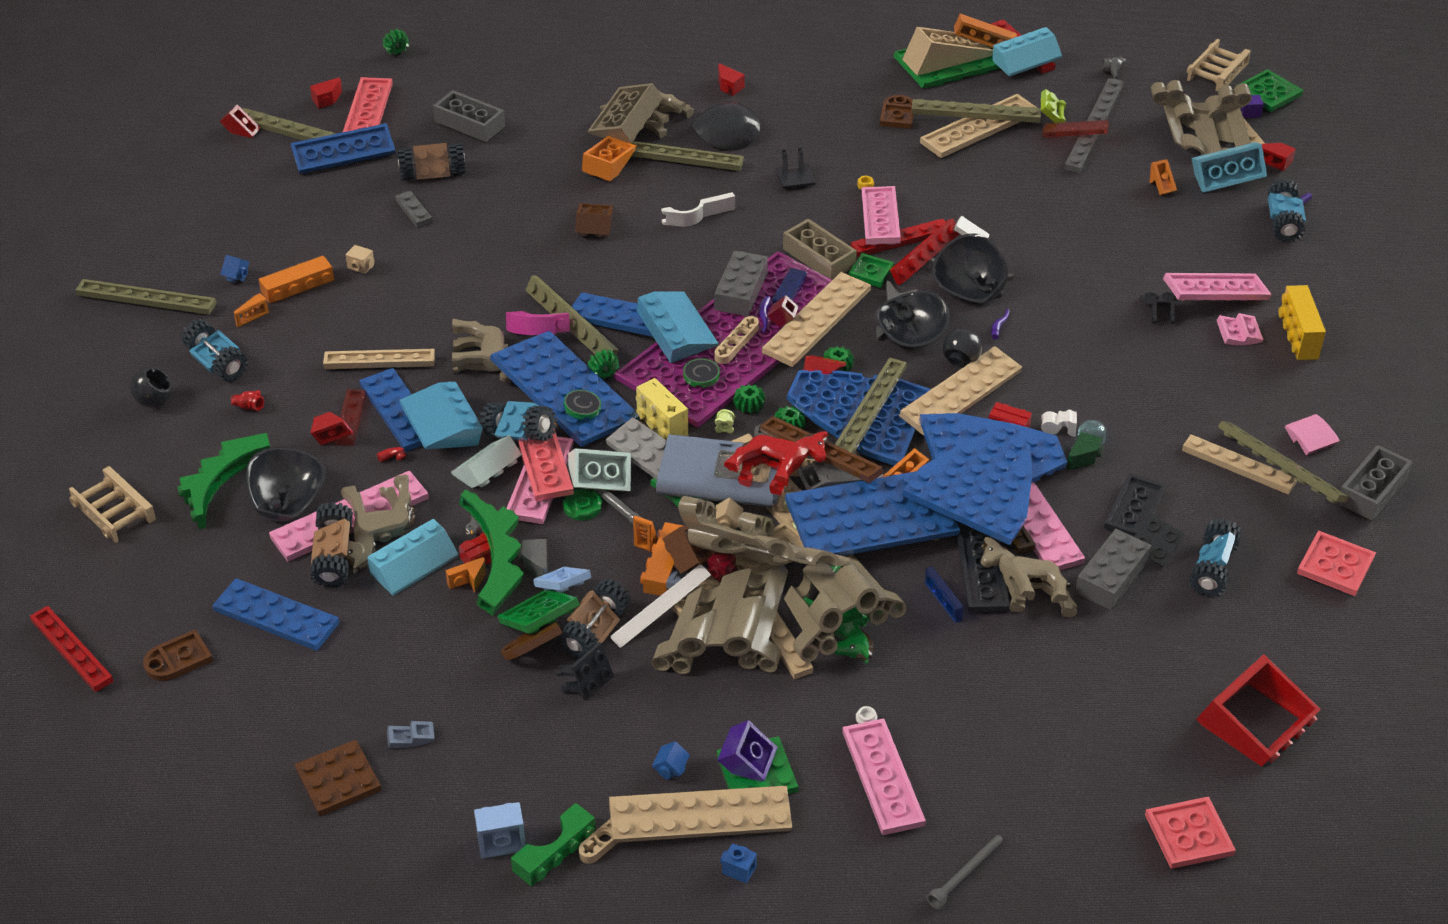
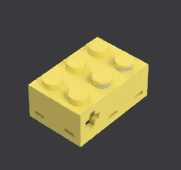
(657, 408)

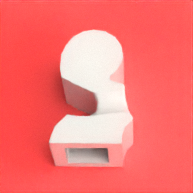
(1054, 422)

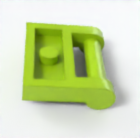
(1050, 104)

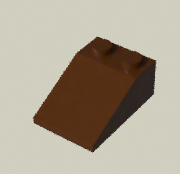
(593, 219)
(685, 555)

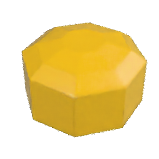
(865, 181)

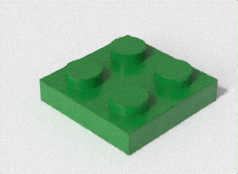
(871, 270)

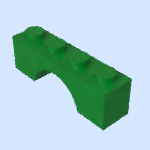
(535, 862)

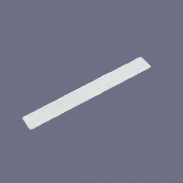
(660, 606)

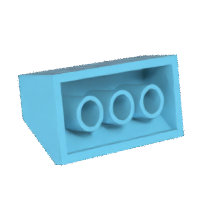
(1026, 51)
(1229, 166)
(412, 557)

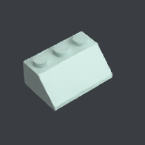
(488, 463)
(600, 469)

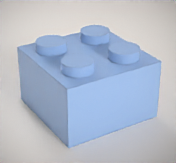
(500, 829)

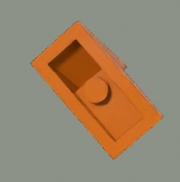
(1163, 177)
(470, 572)

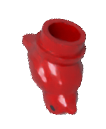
(248, 400)

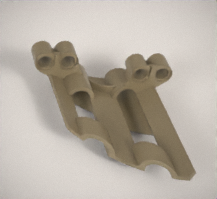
(1213, 121)
(750, 542)
(837, 595)
(734, 623)

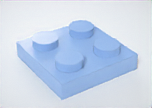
(562, 579)

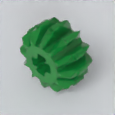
(395, 42)
(841, 355)
(604, 363)
(749, 398)
(792, 416)

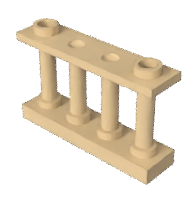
(1227, 74)
(121, 489)

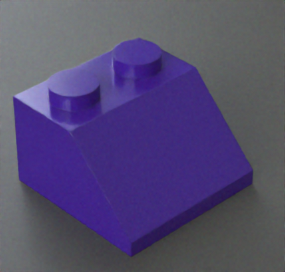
(747, 752)

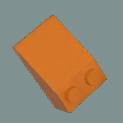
(607, 158)

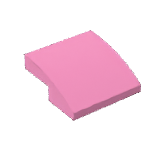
(1239, 330)
(1312, 434)

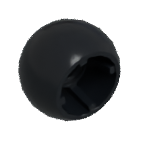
(962, 347)
(151, 387)

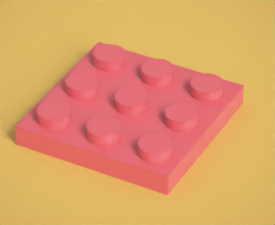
(1336, 563)
(1190, 832)

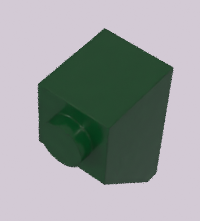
(1085, 451)

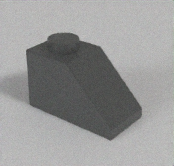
(534, 556)

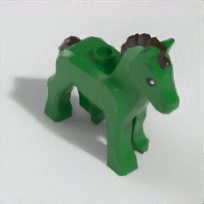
(854, 641)

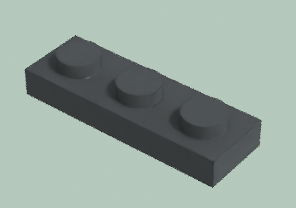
(413, 209)

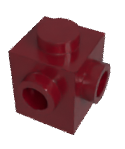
(783, 311)
(721, 564)

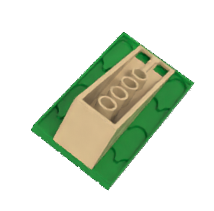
(943, 57)

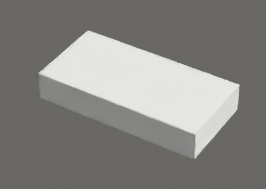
(966, 227)

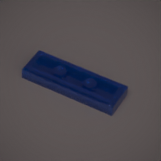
(790, 284)
(944, 594)

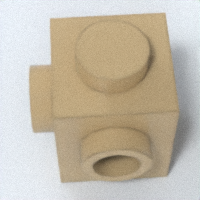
(360, 259)
(728, 513)

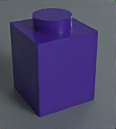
(1254, 108)

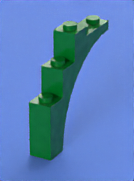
(215, 471)
(504, 549)

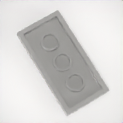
(642, 443)

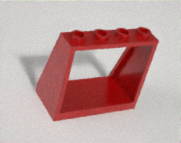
(1275, 685)

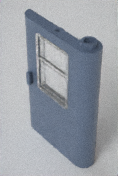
(697, 470)

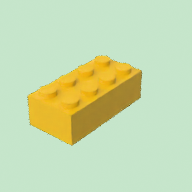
(1302, 322)

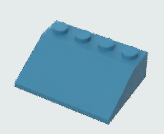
(675, 324)
(442, 417)

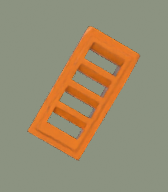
(259, 306)
(644, 533)

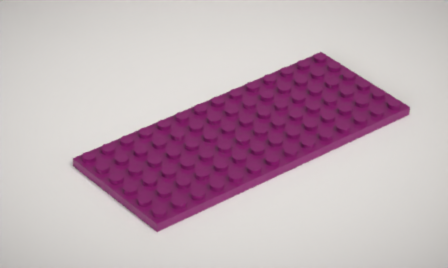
(746, 365)

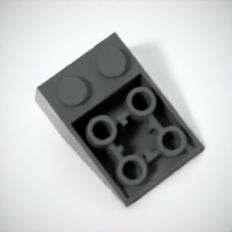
(824, 475)

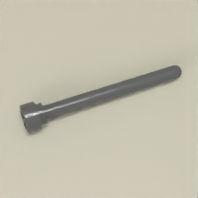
(939, 896)

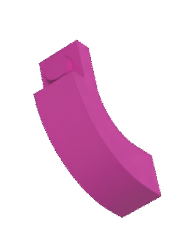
(535, 324)

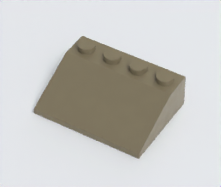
(626, 112)

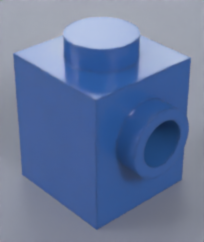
(234, 268)
(670, 760)
(739, 863)

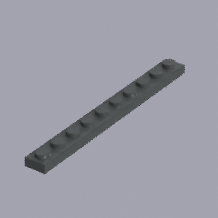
(1100, 112)

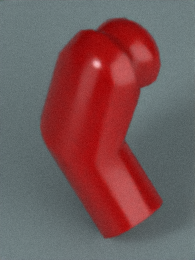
(391, 452)

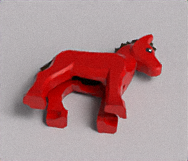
(777, 453)

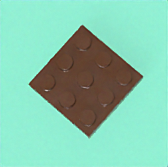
(337, 777)

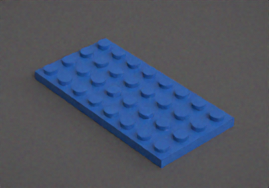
(549, 371)
(865, 516)

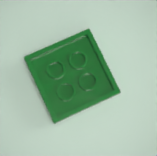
(1273, 89)
(538, 611)
(778, 775)

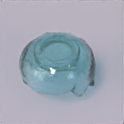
(1094, 428)

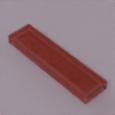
(1075, 128)
(351, 414)

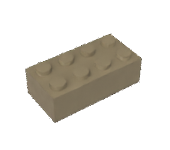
(819, 249)

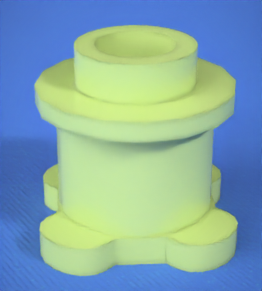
(724, 421)

